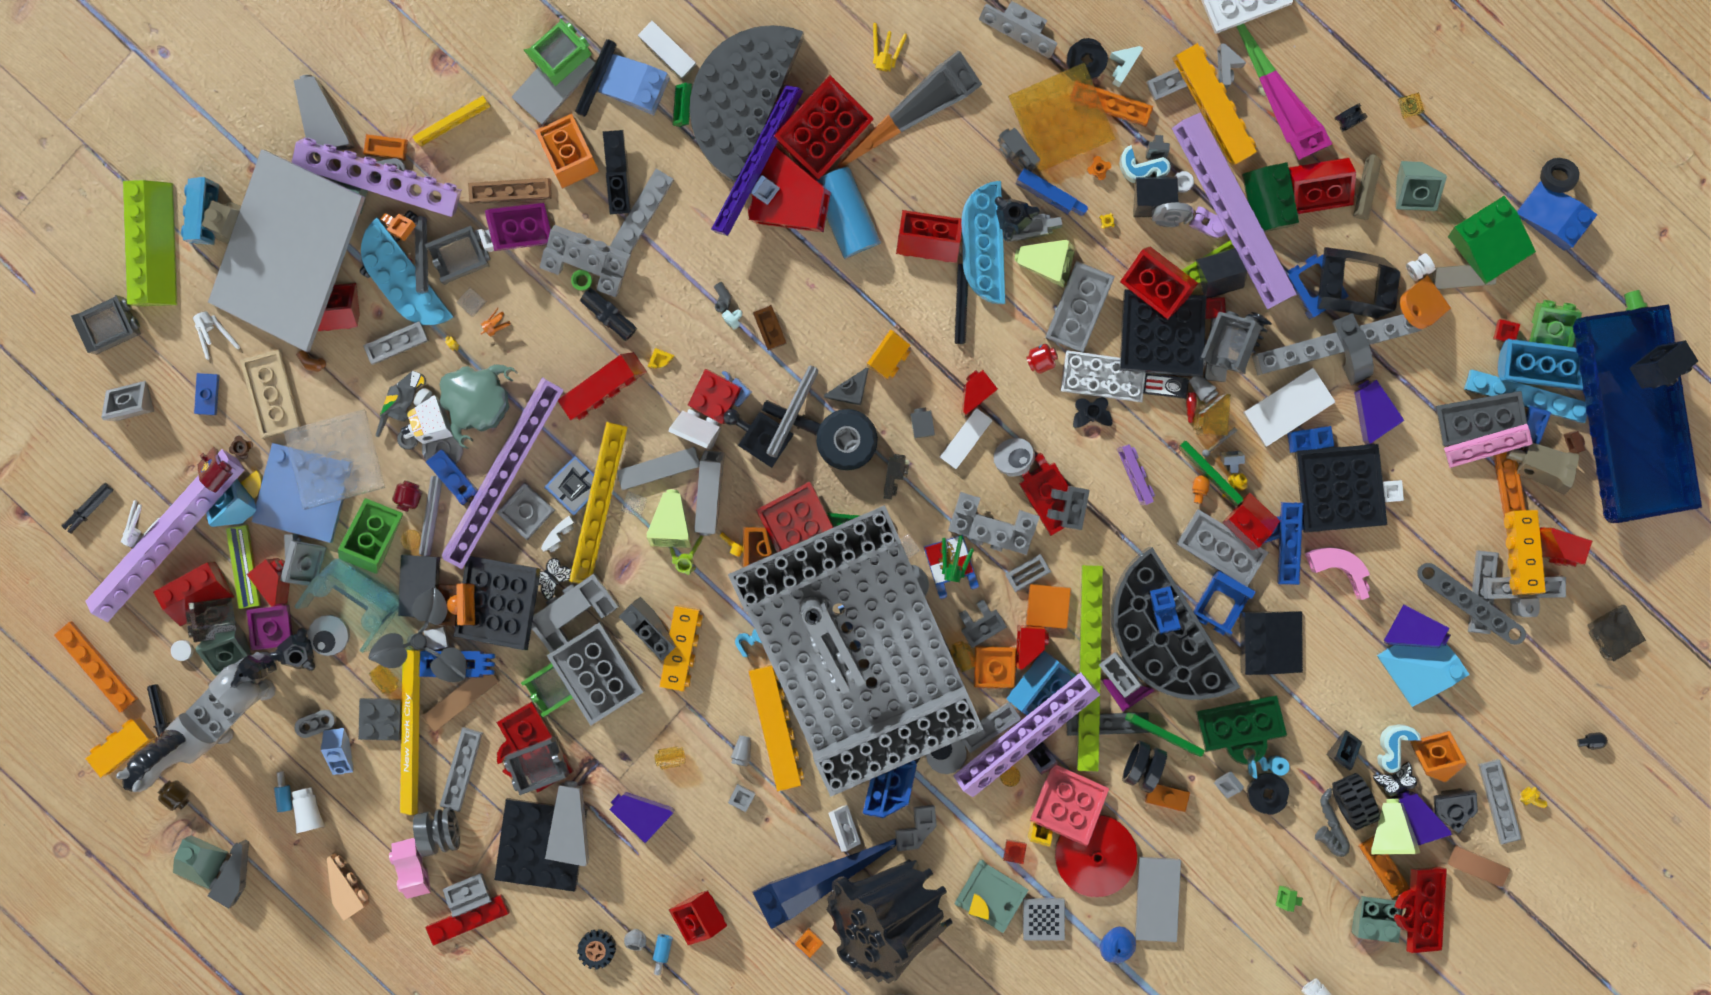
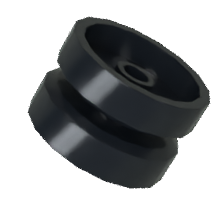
(1144, 766)

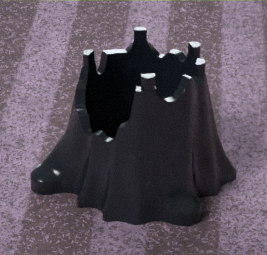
(886, 919)

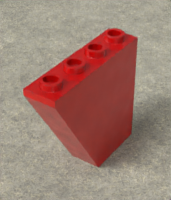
(798, 203)

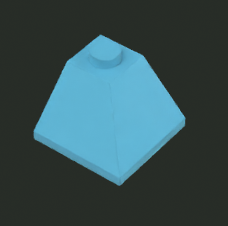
(232, 507)

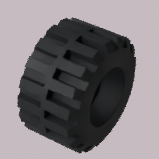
(1356, 801)

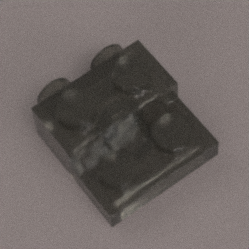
(895, 471)
(210, 618)
(1615, 633)

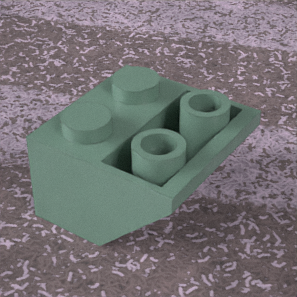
(1375, 919)

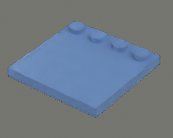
(281, 505)

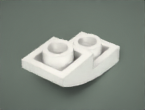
(554, 538)

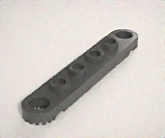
(1471, 603)

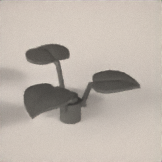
(391, 651)

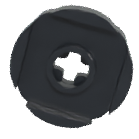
(1094, 50)
(1279, 795)

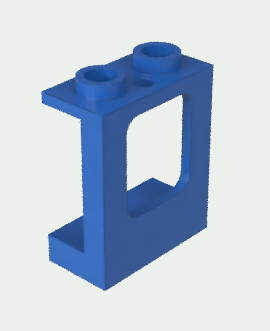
(1309, 302)
(1231, 588)

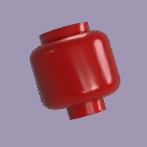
(1042, 358)

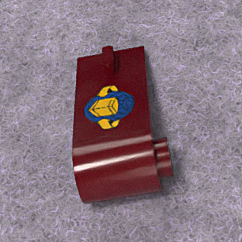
(212, 471)

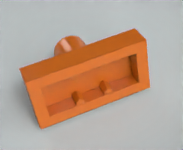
(1168, 797)

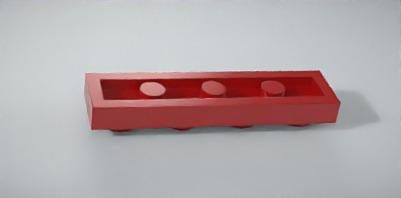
(454, 926)

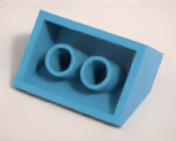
(198, 194)
(1039, 683)

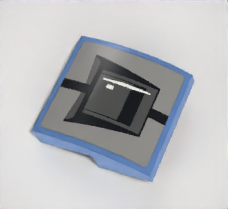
(572, 485)

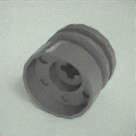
(436, 832)

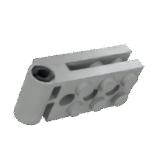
(819, 622)

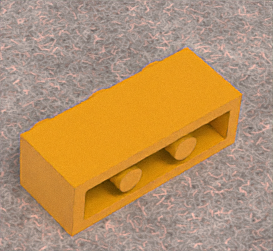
(120, 747)

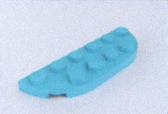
(984, 244)
(397, 277)

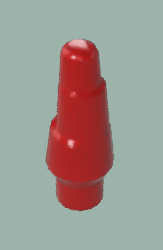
(1191, 404)

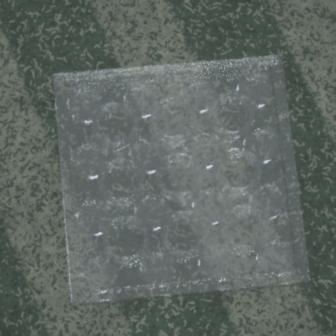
(334, 459)

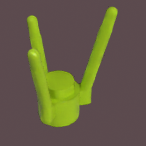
(685, 561)

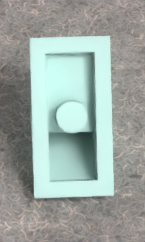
(1125, 58)

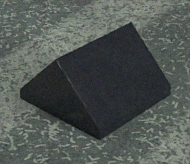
(1153, 192)
(1221, 273)

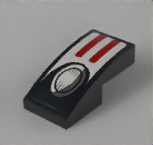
(1166, 386)

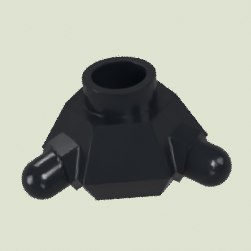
(1014, 216)
(295, 651)

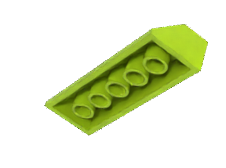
(149, 243)

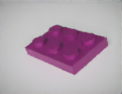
(518, 226)

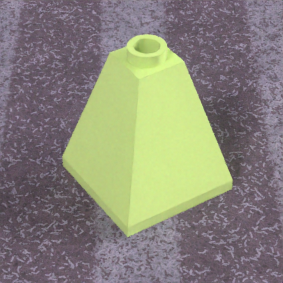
(1048, 260)
(669, 523)
(1394, 831)

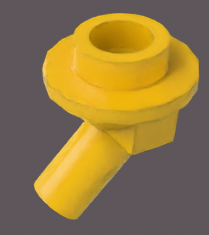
(1238, 481)
(1531, 795)

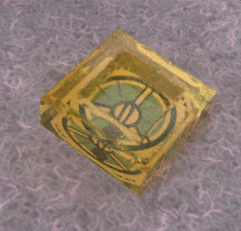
(1411, 105)

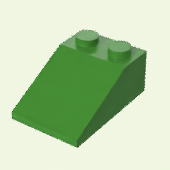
(370, 536)

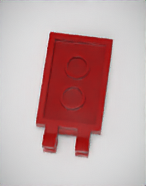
(1038, 490)

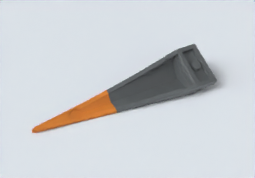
(940, 89)

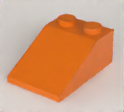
(567, 151)

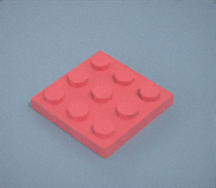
(1069, 804)

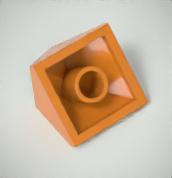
(1439, 755)

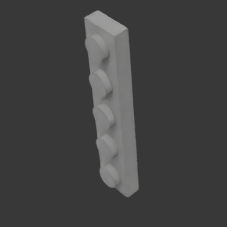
(642, 211)

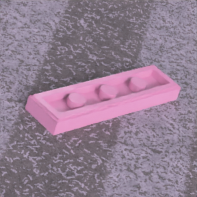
(1488, 445)

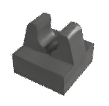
(1157, 148)

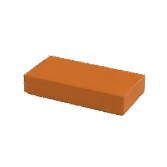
(385, 147)

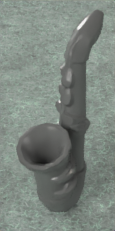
(1335, 838)

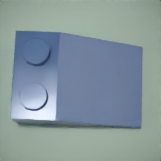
(634, 83)

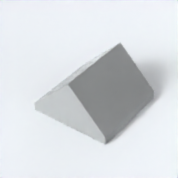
(127, 402)

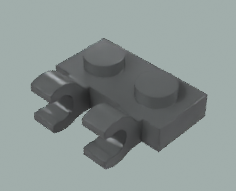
(1074, 507)
(983, 628)

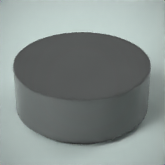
(409, 443)

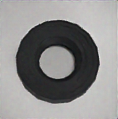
(1558, 185)

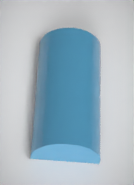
(848, 214)
(1539, 364)

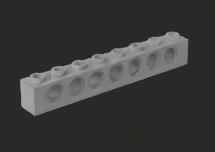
(1329, 345)

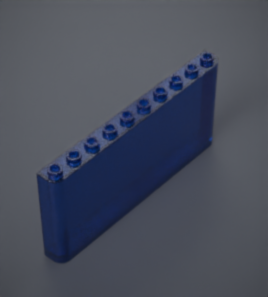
(1635, 432)

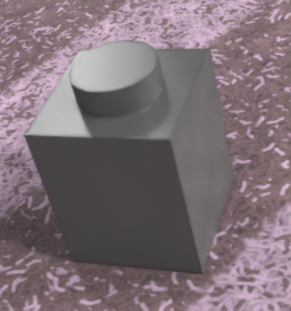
(922, 423)

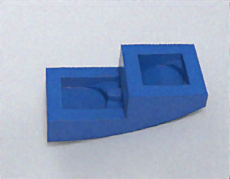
(1310, 439)
(1165, 610)

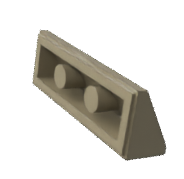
(1367, 187)
(1457, 277)

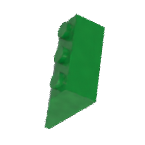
(1493, 240)

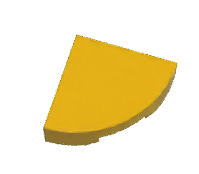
(660, 359)
(253, 484)
(979, 907)

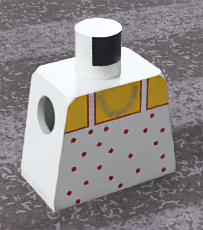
(428, 422)

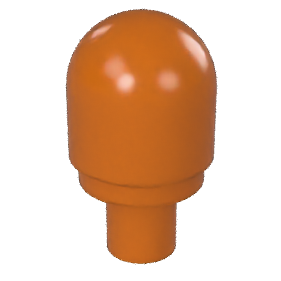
(1200, 488)

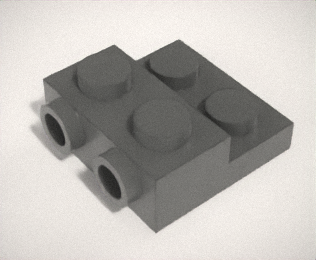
(1014, 145)

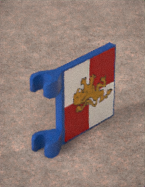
(935, 561)

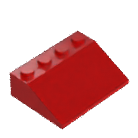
(823, 127)

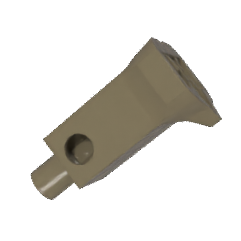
(221, 219)
(1546, 466)

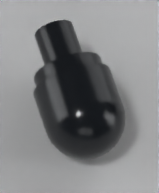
(1593, 741)

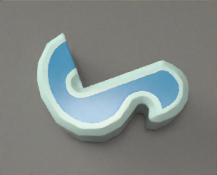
(1159, 167)
(1391, 744)

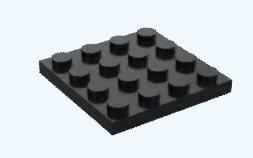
(1162, 344)
(1341, 488)
(503, 602)
(524, 848)

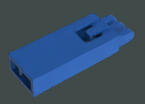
(1050, 193)
(480, 663)

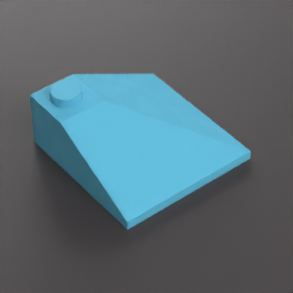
(1422, 670)

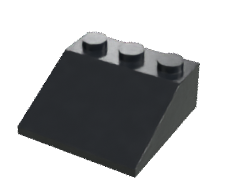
(1271, 642)

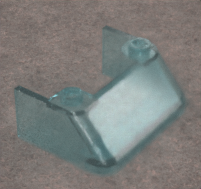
(377, 600)

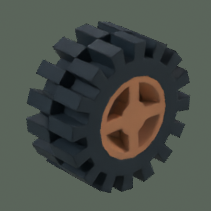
(594, 956)

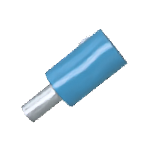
(282, 794)
(661, 951)

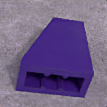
(1375, 411)
(1416, 630)
(640, 814)
(1423, 820)

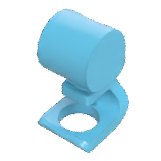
(750, 639)
(1275, 764)

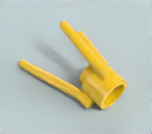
(884, 61)

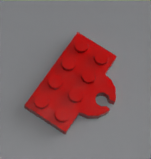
(522, 730)
(1423, 909)

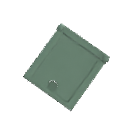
(996, 891)

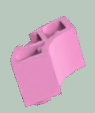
(412, 876)

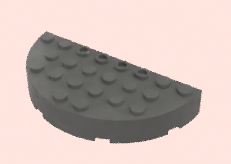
(738, 93)
(1174, 662)

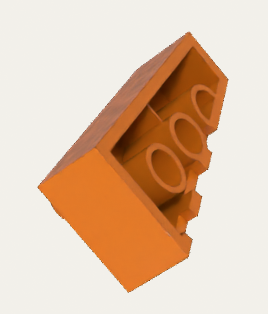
(755, 545)

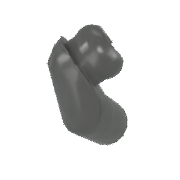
(724, 298)

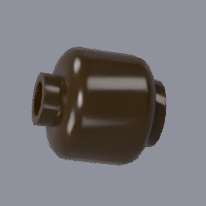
(173, 795)

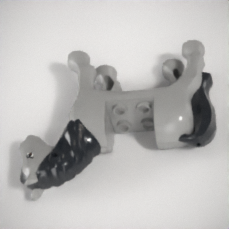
(204, 722)

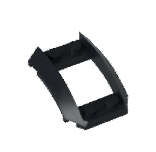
(1332, 283)

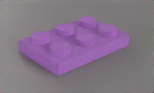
(1136, 474)

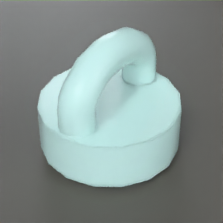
(732, 318)

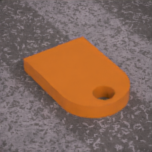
(1423, 304)

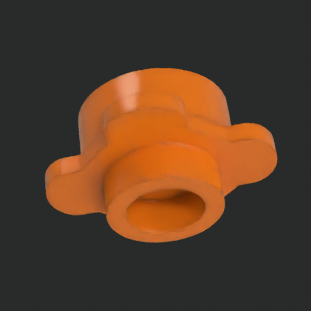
(1093, 170)

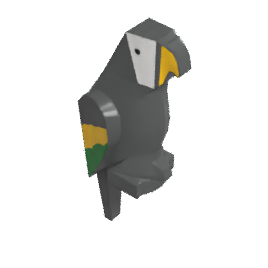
(400, 398)

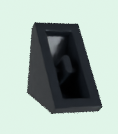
(1345, 750)
(1042, 758)

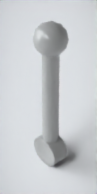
(1206, 453)

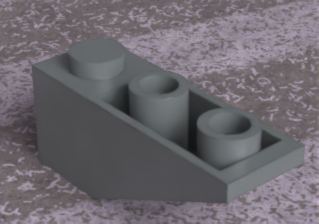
(648, 627)
(233, 875)

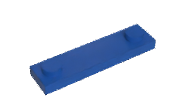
(1290, 543)

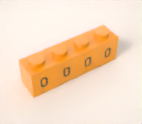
(1524, 552)
(680, 659)

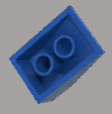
(1556, 216)

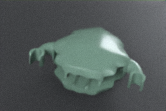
(474, 399)

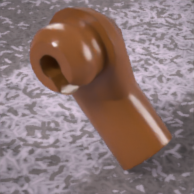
(309, 363)

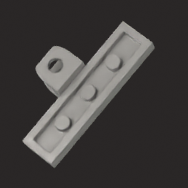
(1524, 604)

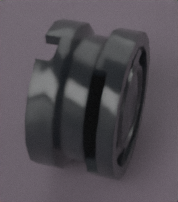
(1351, 117)

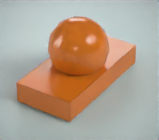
(463, 604)

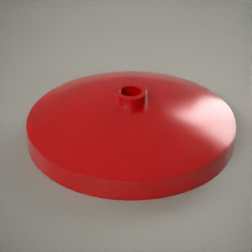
(1110, 872)

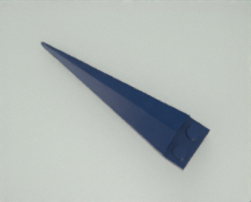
(793, 894)

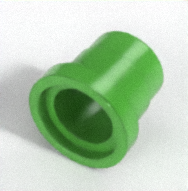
(575, 277)
(1634, 300)

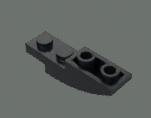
(617, 172)

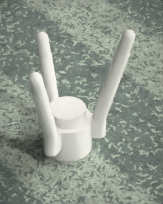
(204, 323)
(131, 535)

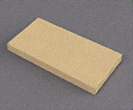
(270, 393)

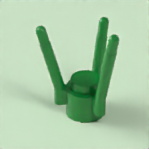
(953, 571)

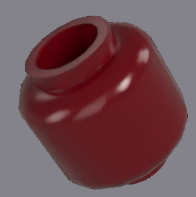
(407, 495)

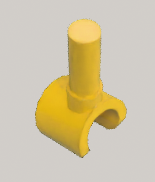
(736, 548)

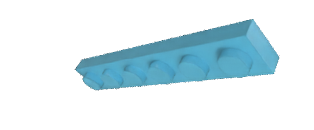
(1555, 403)

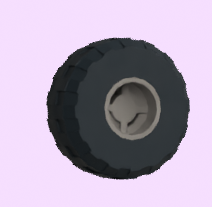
(847, 439)

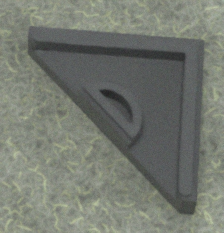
(850, 390)

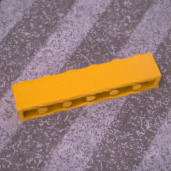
(1214, 104)
(775, 728)

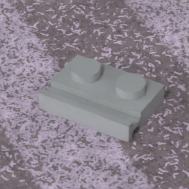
(467, 895)

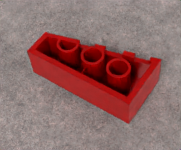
(602, 385)

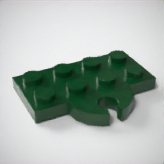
(1242, 727)

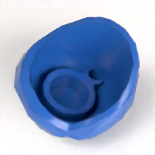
(1118, 945)

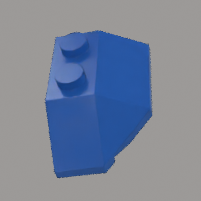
(890, 791)

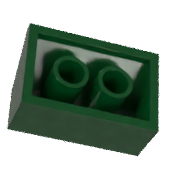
(1271, 196)

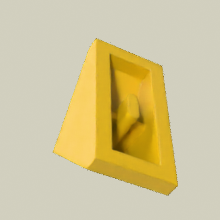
(1040, 834)

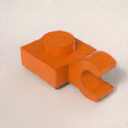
(398, 226)

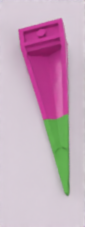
(1295, 120)

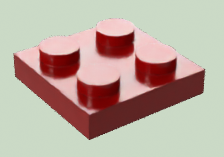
(714, 395)

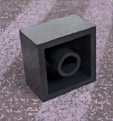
(1664, 365)

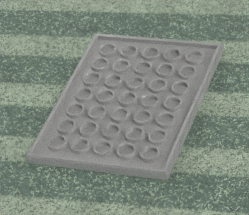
(286, 250)

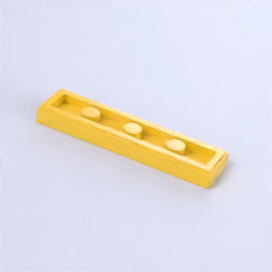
(451, 121)

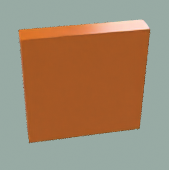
(1048, 606)
(995, 667)

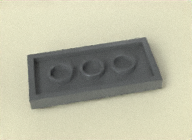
(1480, 417)

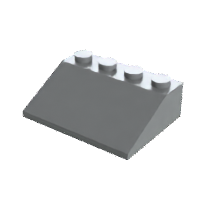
(596, 673)

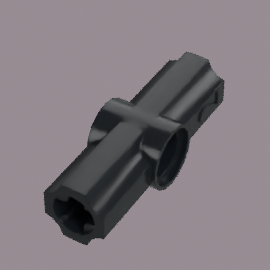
(608, 314)

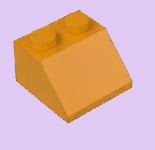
(888, 355)

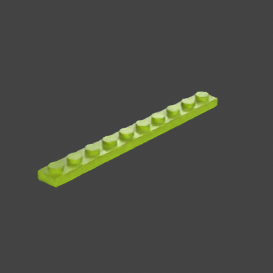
(1089, 665)

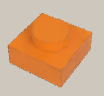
(809, 942)

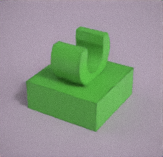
(1288, 898)

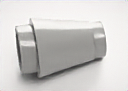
(1203, 389)
(742, 751)

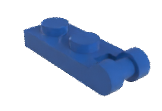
(451, 476)

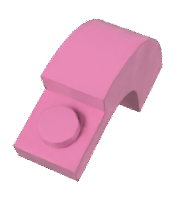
(1326, 558)

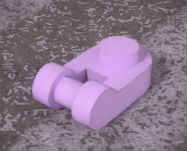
(1214, 226)

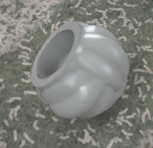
(635, 940)

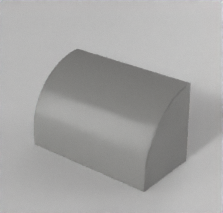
(1121, 674)

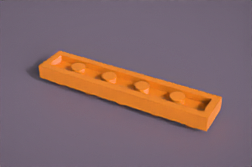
(96, 666)

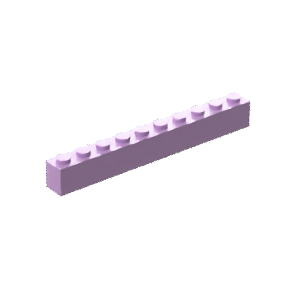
(1233, 210)
(502, 473)
(157, 543)

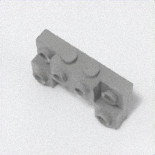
(587, 255)
(990, 530)
(562, 610)

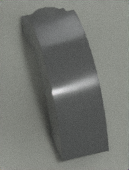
(1357, 351)

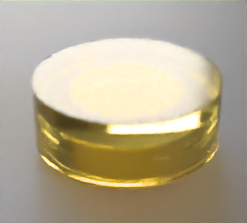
(411, 539)
(1010, 777)

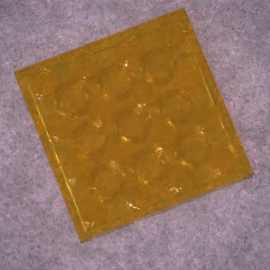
(1062, 117)

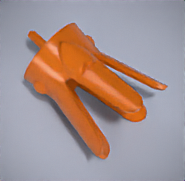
(488, 325)

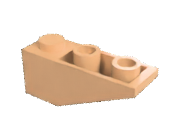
(345, 892)

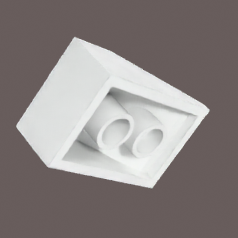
(696, 429)

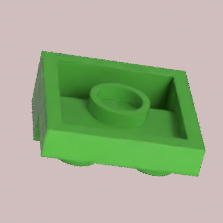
(1554, 323)

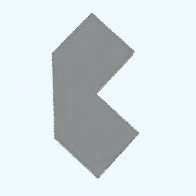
(924, 824)

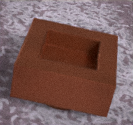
(1575, 442)

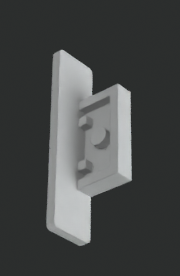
(1021, 26)

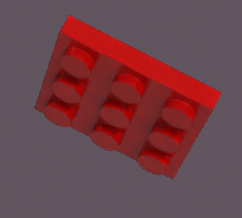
(794, 517)

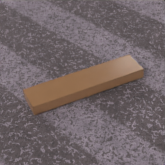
(509, 190)
(459, 700)

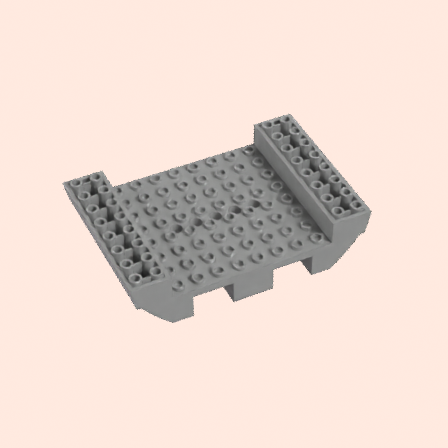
(918, 690)

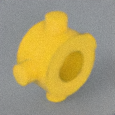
(1107, 221)
(452, 343)

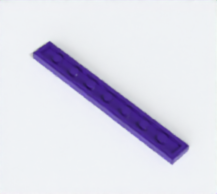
(756, 161)

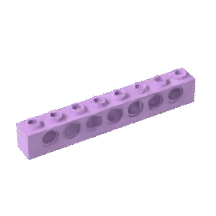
(304, 158)
(1026, 735)

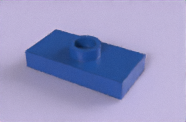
(206, 394)
(1537, 422)

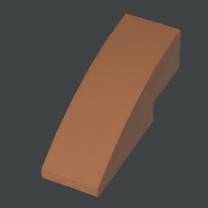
(1478, 866)

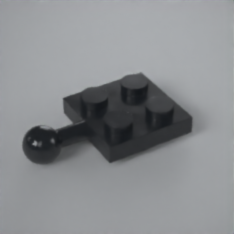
(757, 435)

